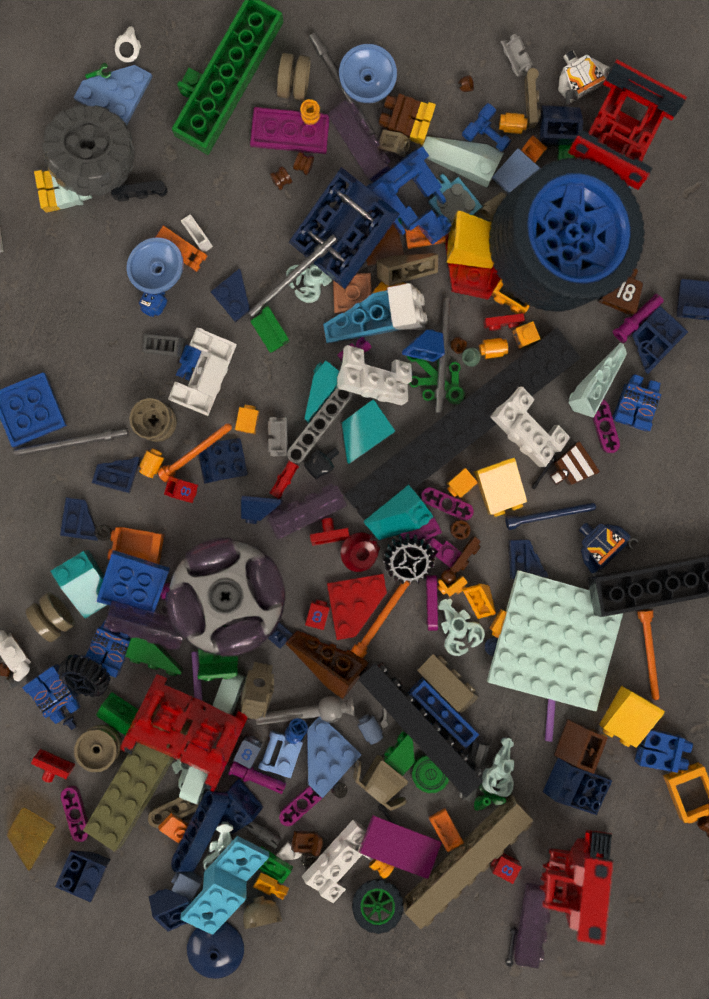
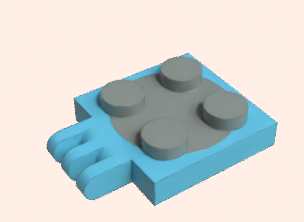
(457, 199)

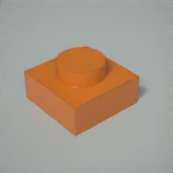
(534, 149)

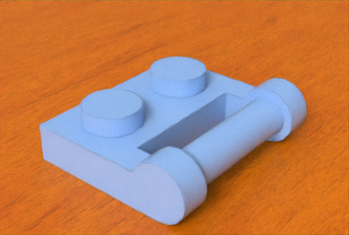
(286, 758)

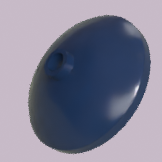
(224, 942)

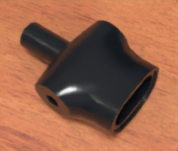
(321, 464)

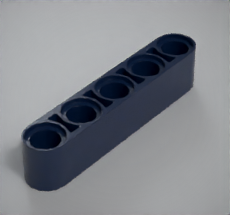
(199, 831)

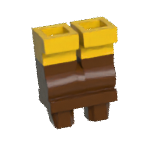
(408, 117)

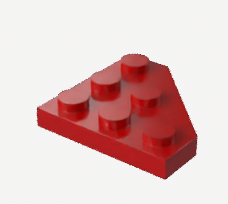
(354, 602)

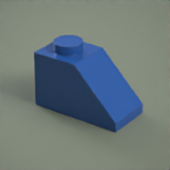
(426, 346)

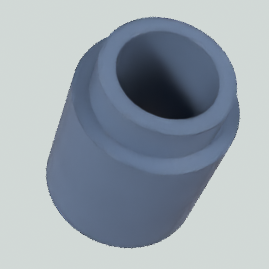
(370, 729)

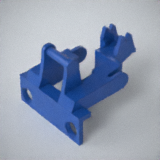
(385, 187)

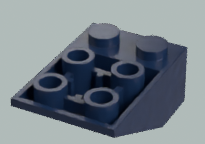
(576, 787)

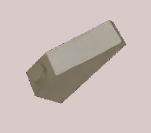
(406, 267)

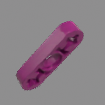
(603, 441)
(449, 511)
(431, 599)
(288, 809)
(71, 821)

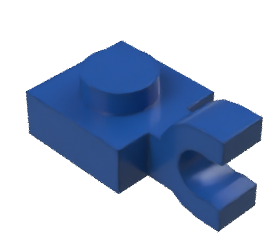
(188, 360)

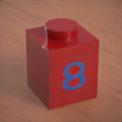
(181, 489)
(317, 614)
(506, 867)

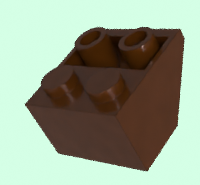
(581, 746)

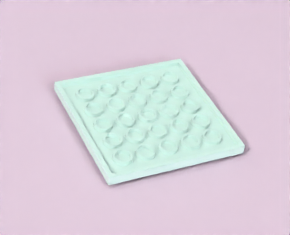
(553, 643)

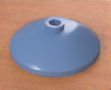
(372, 62)
(148, 259)

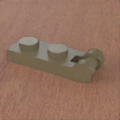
(531, 98)

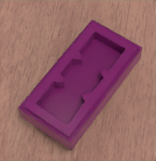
(427, 531)

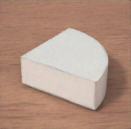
(286, 853)

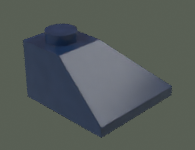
(257, 508)
(167, 908)

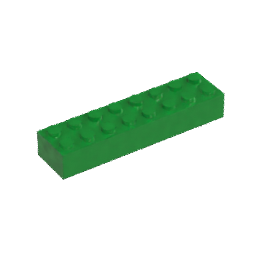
(228, 75)

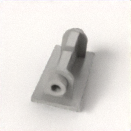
(512, 50)
(277, 428)

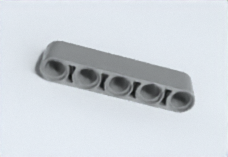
(316, 433)

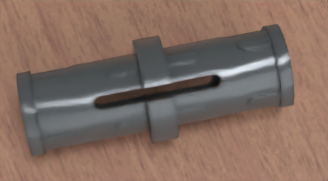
(263, 833)

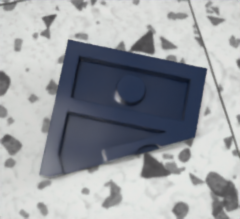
(233, 296)
(117, 475)
(77, 520)
(524, 559)

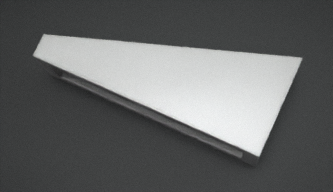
(196, 233)

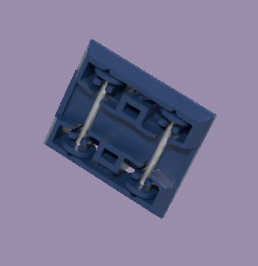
(356, 224)

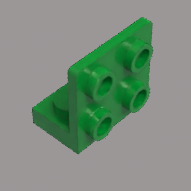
(215, 666)

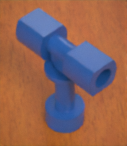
(482, 126)

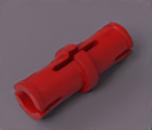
(284, 479)

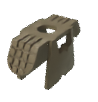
(257, 699)
(382, 782)

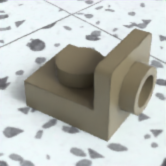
(394, 143)

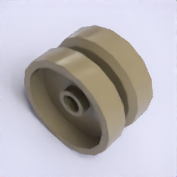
(292, 76)
(50, 617)
(89, 755)

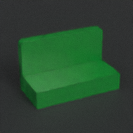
(269, 330)
(117, 713)

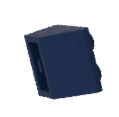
(560, 125)
(82, 874)

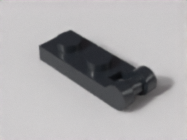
(139, 190)

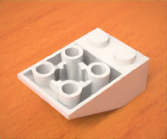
(407, 307)

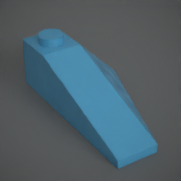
(362, 320)

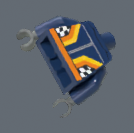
(603, 545)

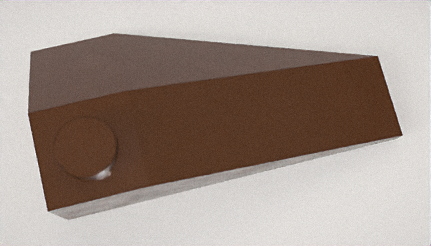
(332, 666)

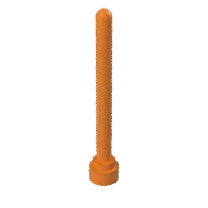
(167, 471)
(645, 617)
(361, 647)

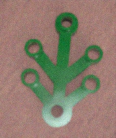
(433, 381)

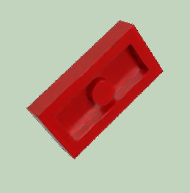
(511, 321)

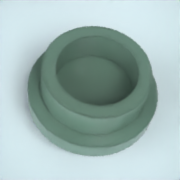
(471, 357)

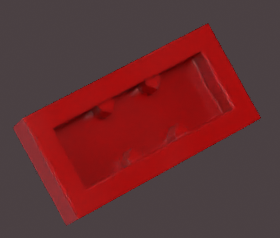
(329, 534)
(52, 765)

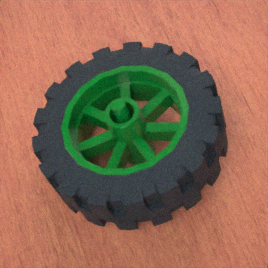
(394, 915)

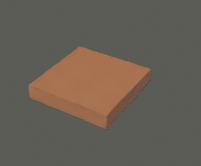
(355, 292)

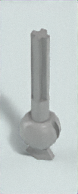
(329, 709)

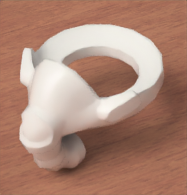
(128, 36)

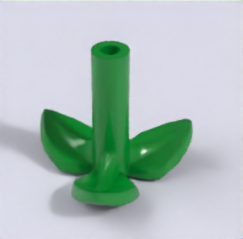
(483, 801)

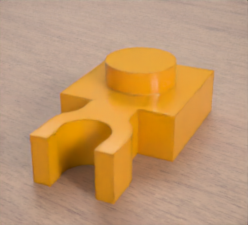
(269, 885)

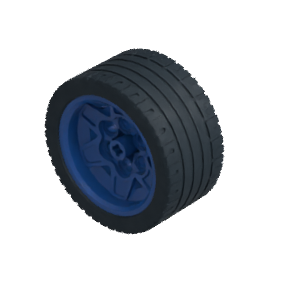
(591, 199)

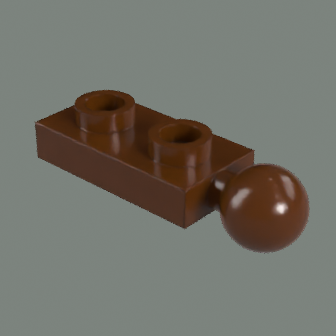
(472, 547)

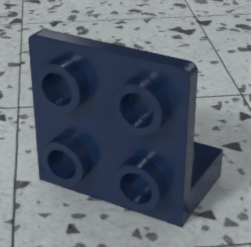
(693, 300)
(223, 461)
(242, 806)

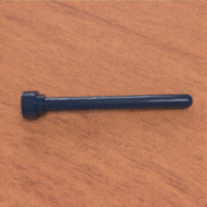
(513, 522)

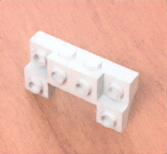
(207, 374)
(373, 381)
(526, 432)
(335, 862)

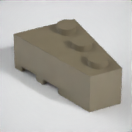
(448, 683)

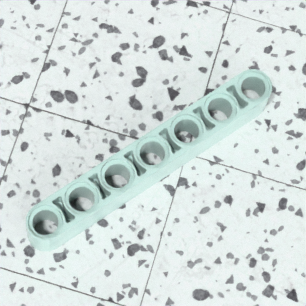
(225, 700)

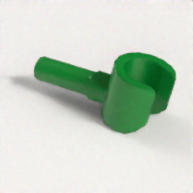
(99, 72)

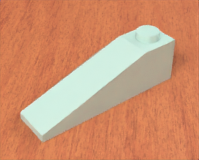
(465, 158)
(595, 385)

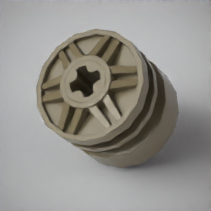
(148, 410)

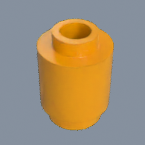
(512, 123)
(493, 348)
(151, 463)

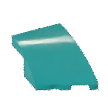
(365, 430)

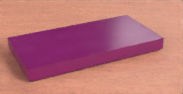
(287, 131)
(400, 847)

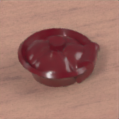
(359, 551)

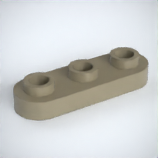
(166, 809)

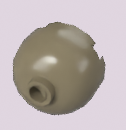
(261, 913)

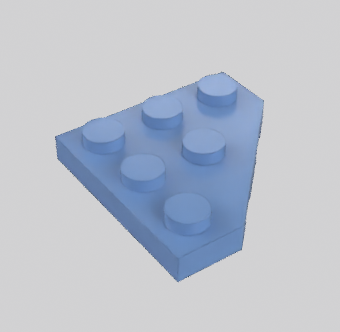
(117, 93)
(327, 756)

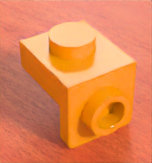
(456, 587)

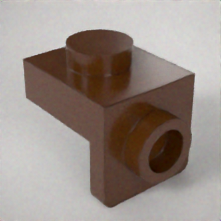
(307, 842)

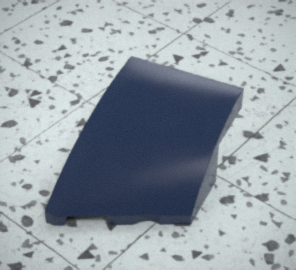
(657, 337)

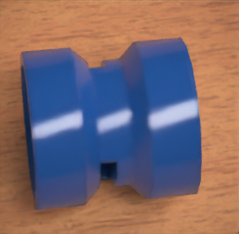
(296, 731)

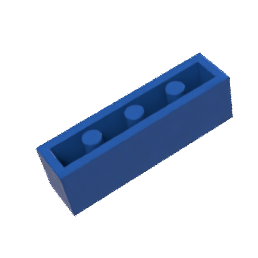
(444, 712)

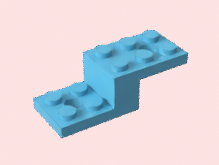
(224, 885)

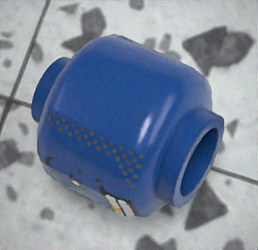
(153, 303)

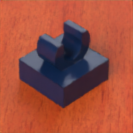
(280, 635)

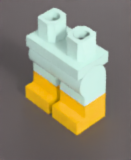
(53, 196)

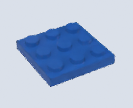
(30, 410)
(132, 582)

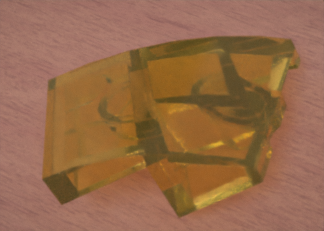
(29, 836)

